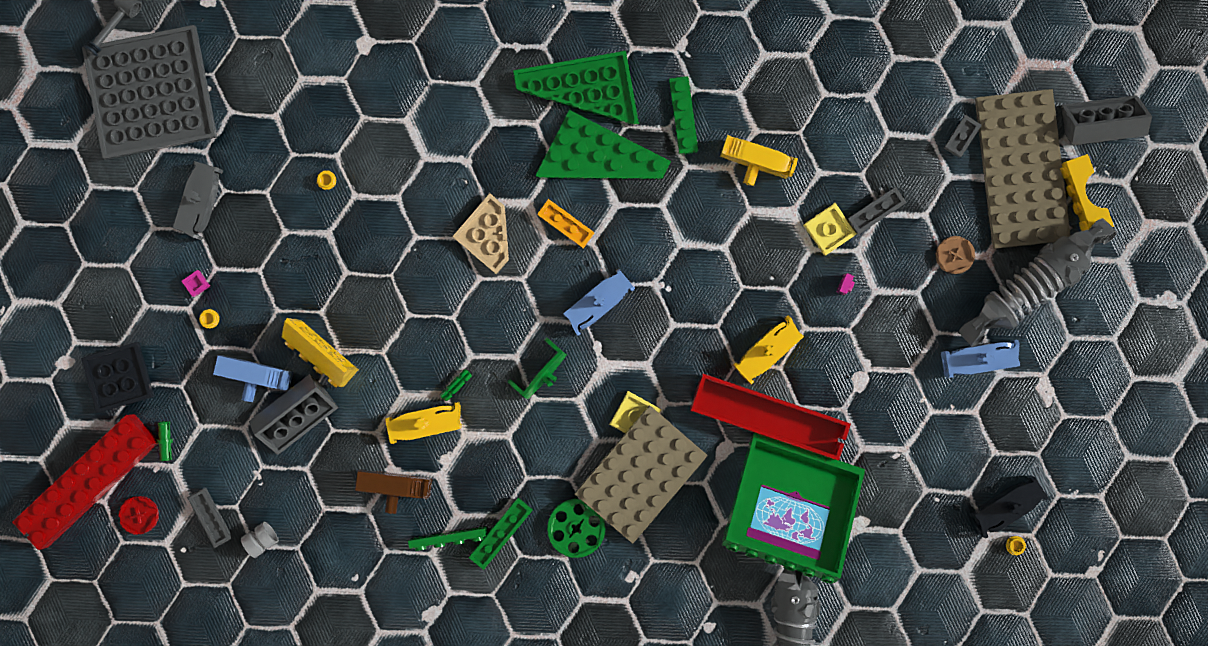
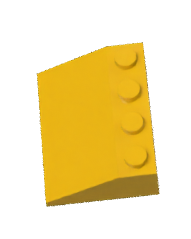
(318, 352)

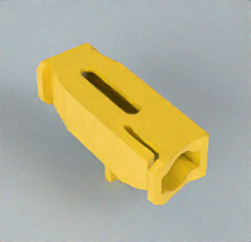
(757, 158)
(768, 350)
(423, 423)

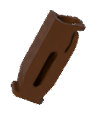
(393, 486)

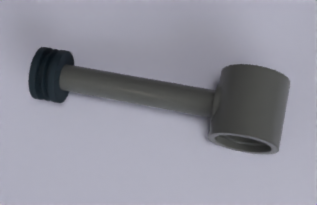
(125, 7)

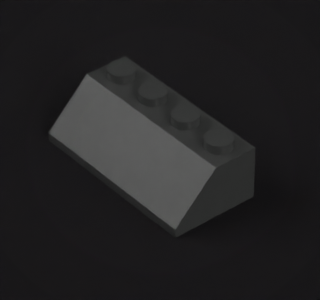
(1105, 120)
(293, 414)

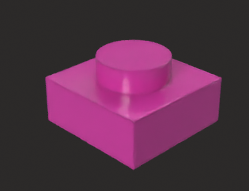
(195, 283)
(846, 284)

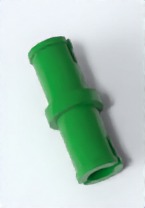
(164, 441)

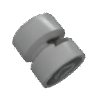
(261, 538)

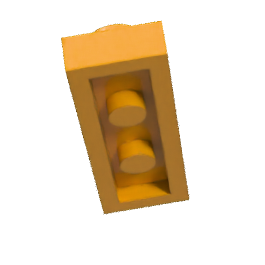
(565, 223)

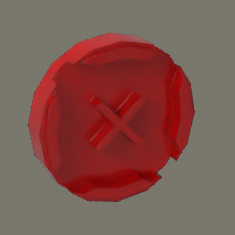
(138, 515)

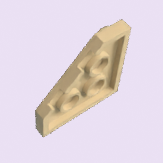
(486, 234)

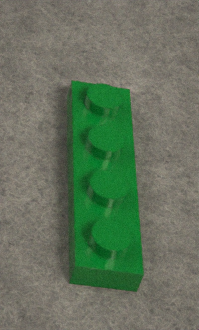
(683, 115)
(500, 533)
(456, 537)

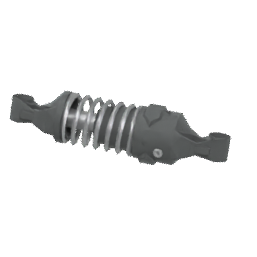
(1053, 270)

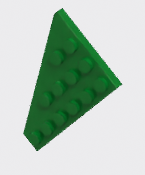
(590, 84)
(592, 151)

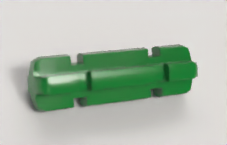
(455, 385)

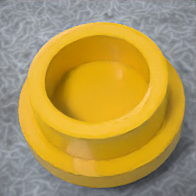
(326, 180)
(209, 318)
(1015, 545)

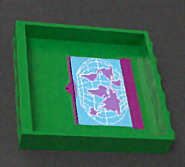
(794, 508)

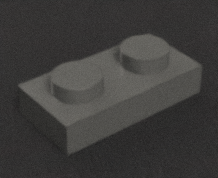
(962, 136)

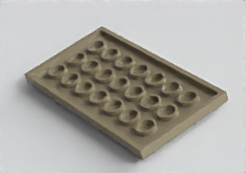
(1022, 168)

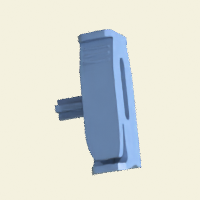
(598, 301)
(980, 358)
(253, 375)

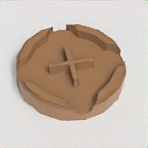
(955, 255)

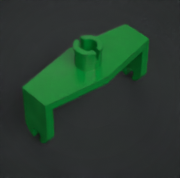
(544, 375)

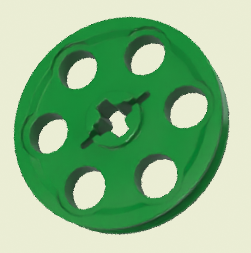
(566, 528)

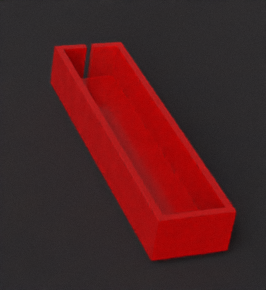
(770, 416)
(86, 481)

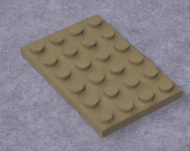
(641, 474)

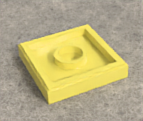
(829, 229)
(630, 411)

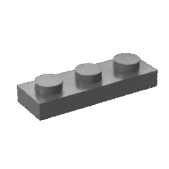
(876, 211)

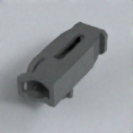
(198, 200)

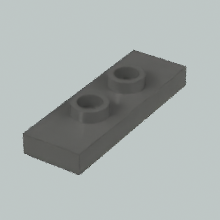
(210, 517)

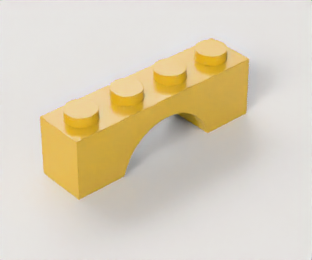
(1076, 175)

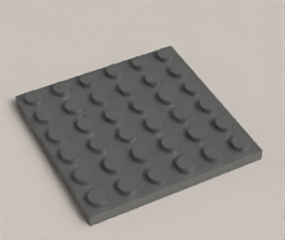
(150, 92)

